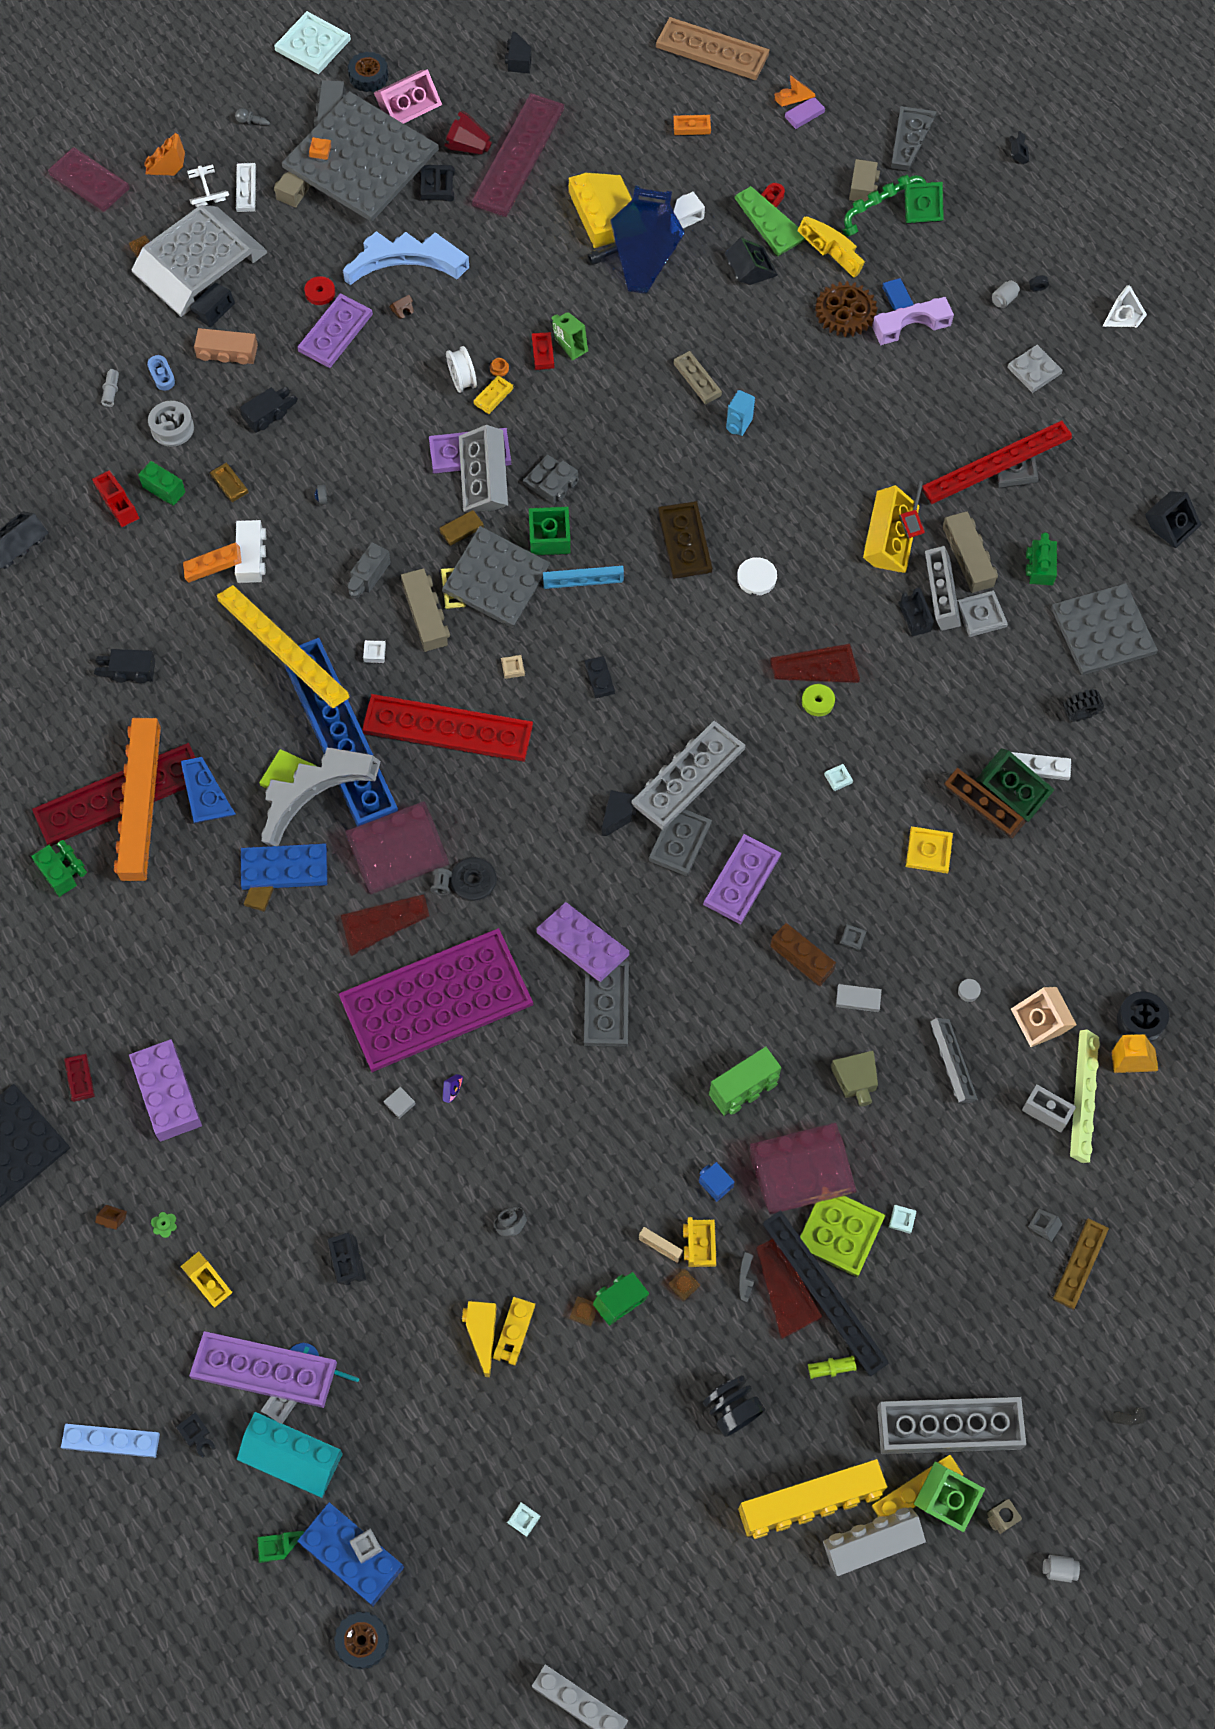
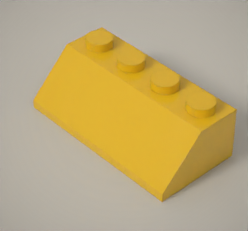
(886, 539)

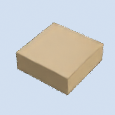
(512, 666)

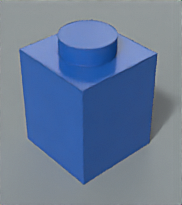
(715, 1181)

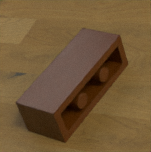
(803, 954)

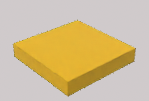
(929, 850)

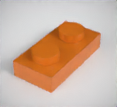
(692, 124)

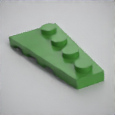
(771, 223)

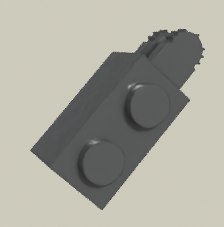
(368, 570)

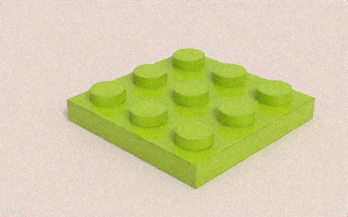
(842, 1233)

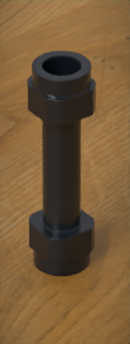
(595, 256)

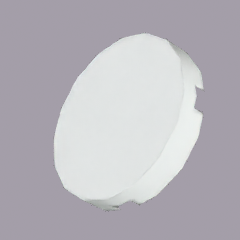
(757, 576)

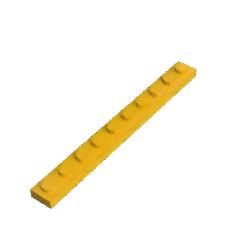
(283, 647)

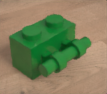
(1042, 561)
(54, 870)

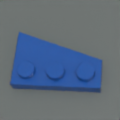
(204, 794)

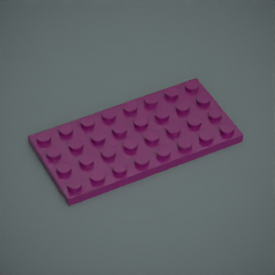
(435, 999)

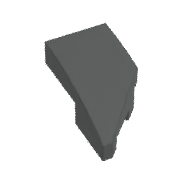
(745, 1284)

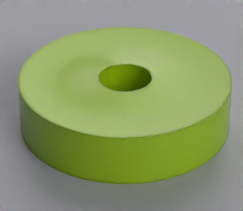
(818, 708)

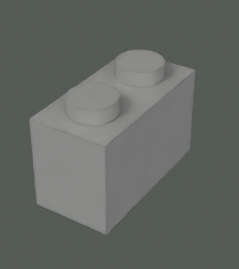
(1048, 1108)

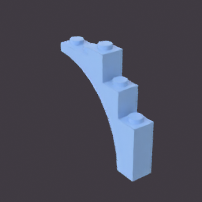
(406, 250)

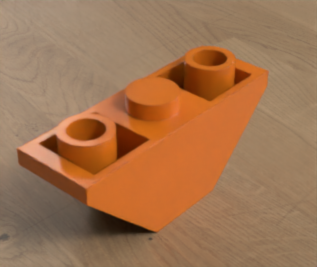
(167, 158)

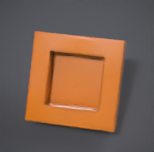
(320, 148)

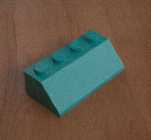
(289, 1454)

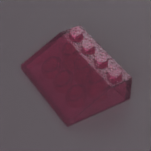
(397, 847)
(802, 1168)

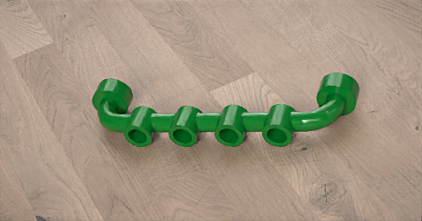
(875, 198)

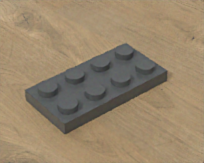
(607, 1008)

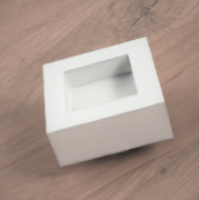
(374, 651)

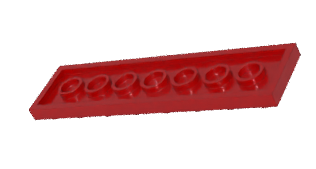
(447, 727)

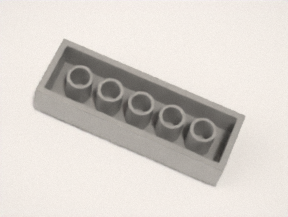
(951, 1425)

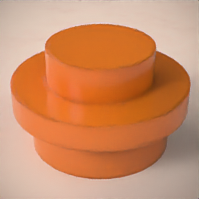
(499, 367)

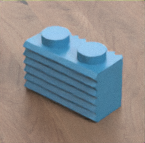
(740, 413)

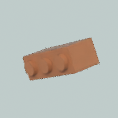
(225, 346)

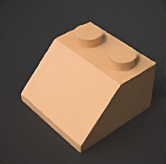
(1043, 1016)

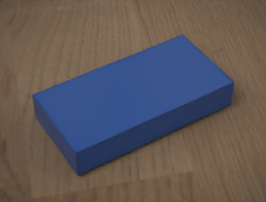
(897, 294)

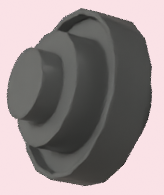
(510, 1221)

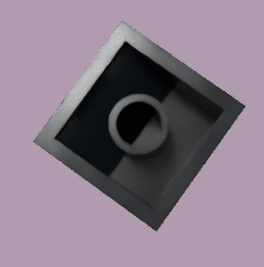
(750, 262)
(1173, 518)

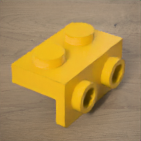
(701, 1243)

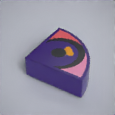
(451, 1088)

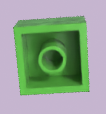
(949, 1496)

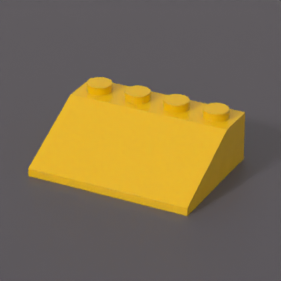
(597, 202)

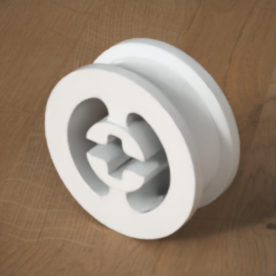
(461, 369)

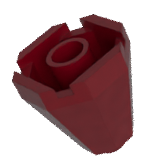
(467, 135)

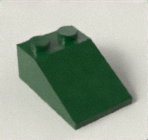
(1014, 784)

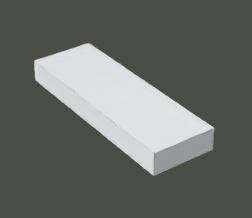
(246, 187)

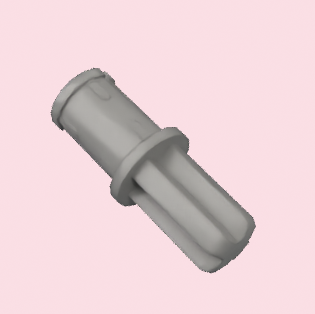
(110, 388)

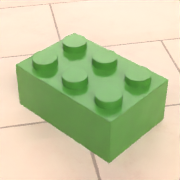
(745, 1081)

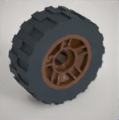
(368, 71)
(347, 1644)

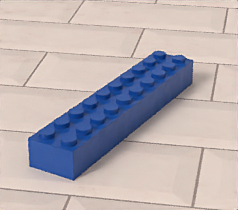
(340, 730)

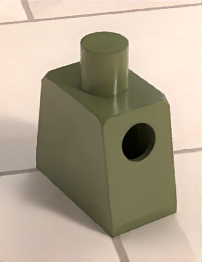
(856, 1076)

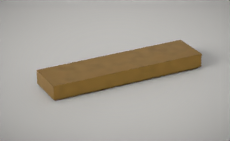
(1080, 1264)

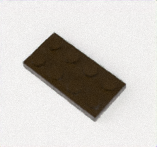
(685, 539)

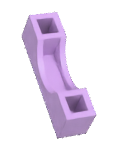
(933, 313)

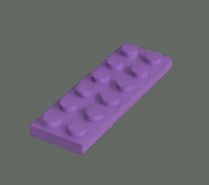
(263, 1369)

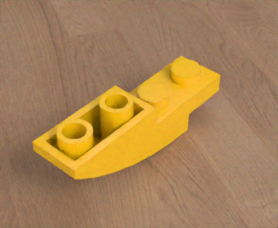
(830, 241)

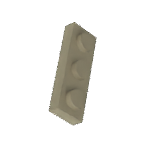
(697, 377)

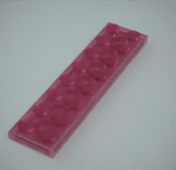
(518, 155)

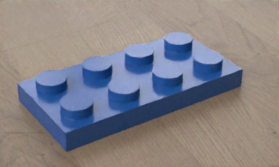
(284, 866)

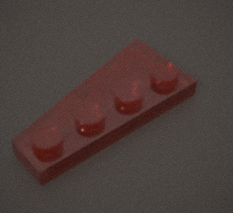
(823, 664)
(373, 924)
(787, 1293)

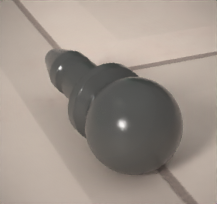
(243, 116)

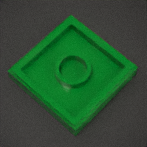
(924, 202)

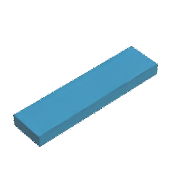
(583, 577)

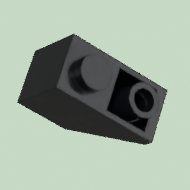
(519, 54)

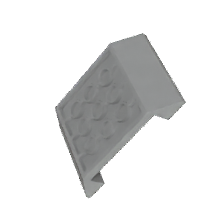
(194, 256)

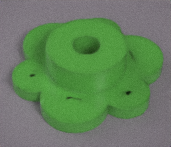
(164, 1231)

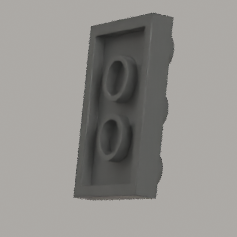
(680, 842)

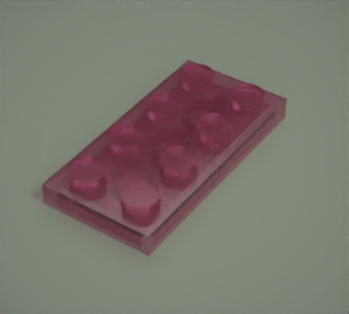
(88, 179)

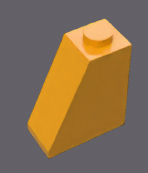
(1134, 1054)

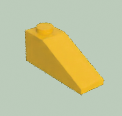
(480, 1324)

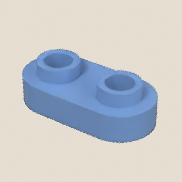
(161, 374)

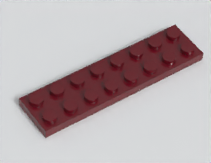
(102, 799)

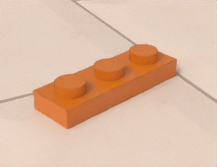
(212, 562)

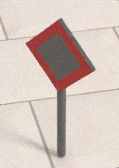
(911, 520)

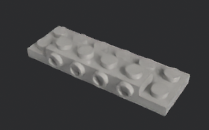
(688, 775)

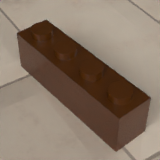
(985, 803)

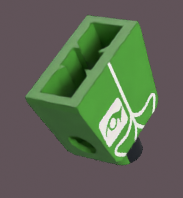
(570, 334)

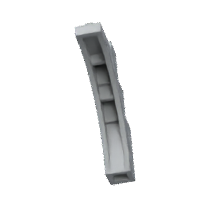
(288, 798)

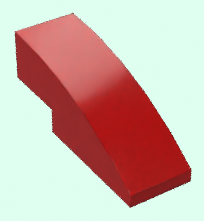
(115, 498)

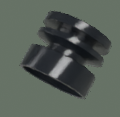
(733, 1405)

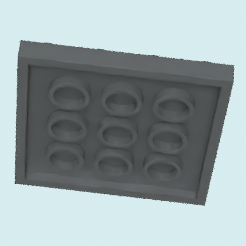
(496, 577)
(1104, 629)

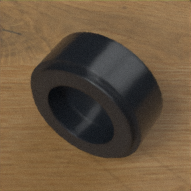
(1039, 283)

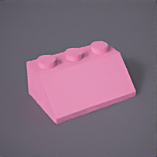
(409, 97)

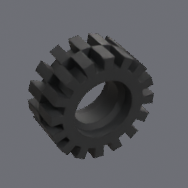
(1083, 705)

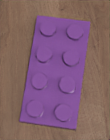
(335, 330)
(446, 452)
(742, 879)
(582, 942)

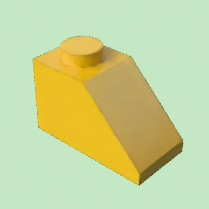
(206, 1279)

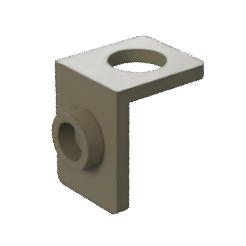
(997, 1522)

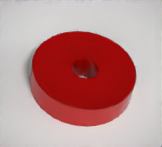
(319, 283)

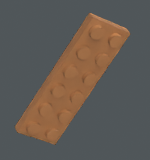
(712, 48)

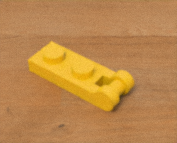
(514, 1330)

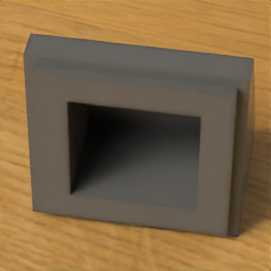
(1045, 1224)

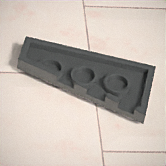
(910, 134)

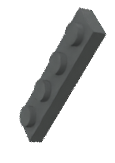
(953, 1060)

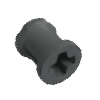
(444, 875)

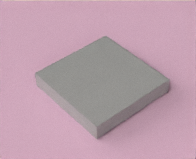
(981, 613)

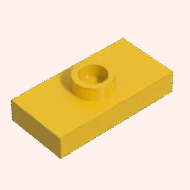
(493, 394)

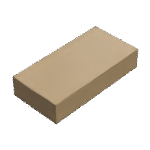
(660, 1244)

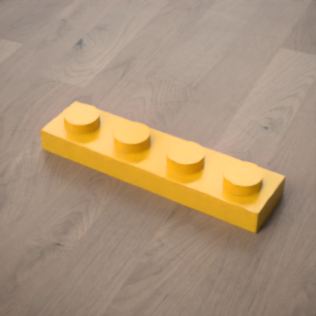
(906, 1494)

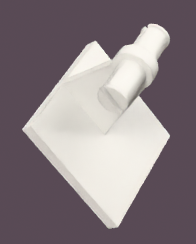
(216, 197)

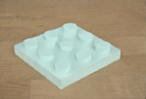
(312, 42)

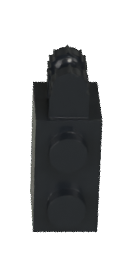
(267, 408)
(127, 665)

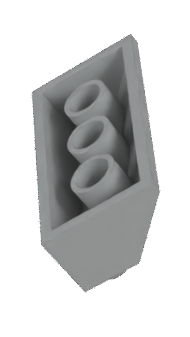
(483, 469)

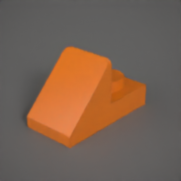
(796, 94)

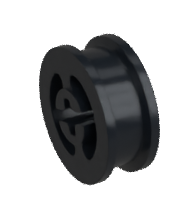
(1155, 1013)

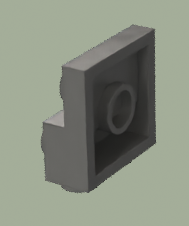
(551, 479)

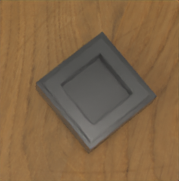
(852, 937)

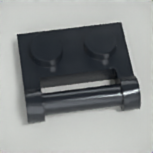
(431, 182)

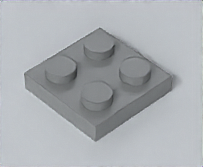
(1034, 368)

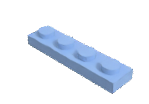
(110, 1440)

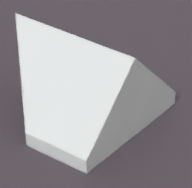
(1126, 310)

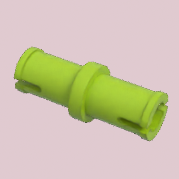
(832, 1367)

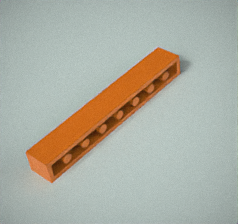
(138, 800)

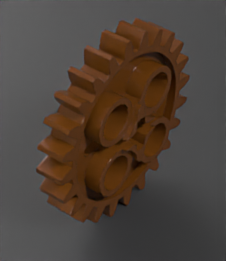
(846, 309)

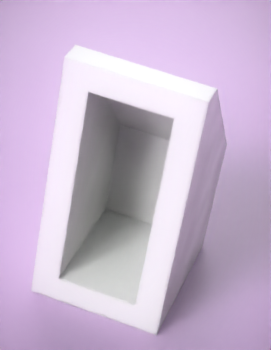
(689, 209)

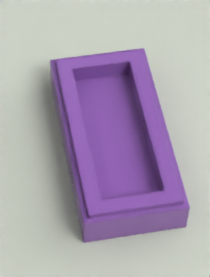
(804, 112)

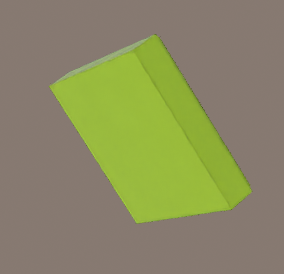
(282, 768)

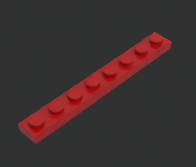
(996, 462)

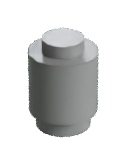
(1005, 294)
(1061, 1568)

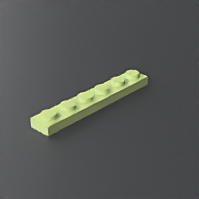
(1084, 1096)

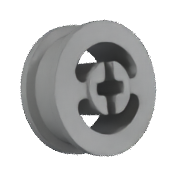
(176, 414)

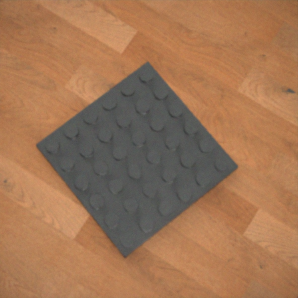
(368, 156)

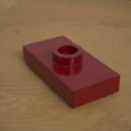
(79, 1077)

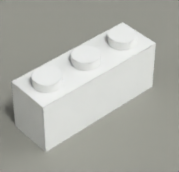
(250, 539)

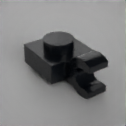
(1019, 149)

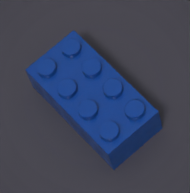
(329, 1542)

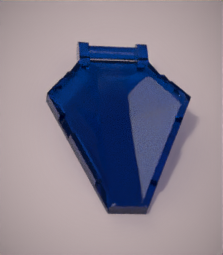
(645, 237)

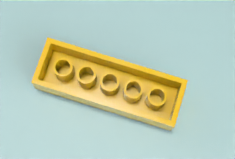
(812, 1498)

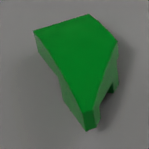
(277, 1546)

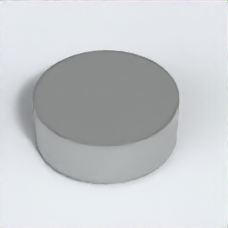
(969, 990)

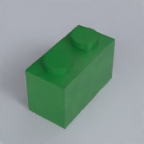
(162, 483)
(620, 1298)

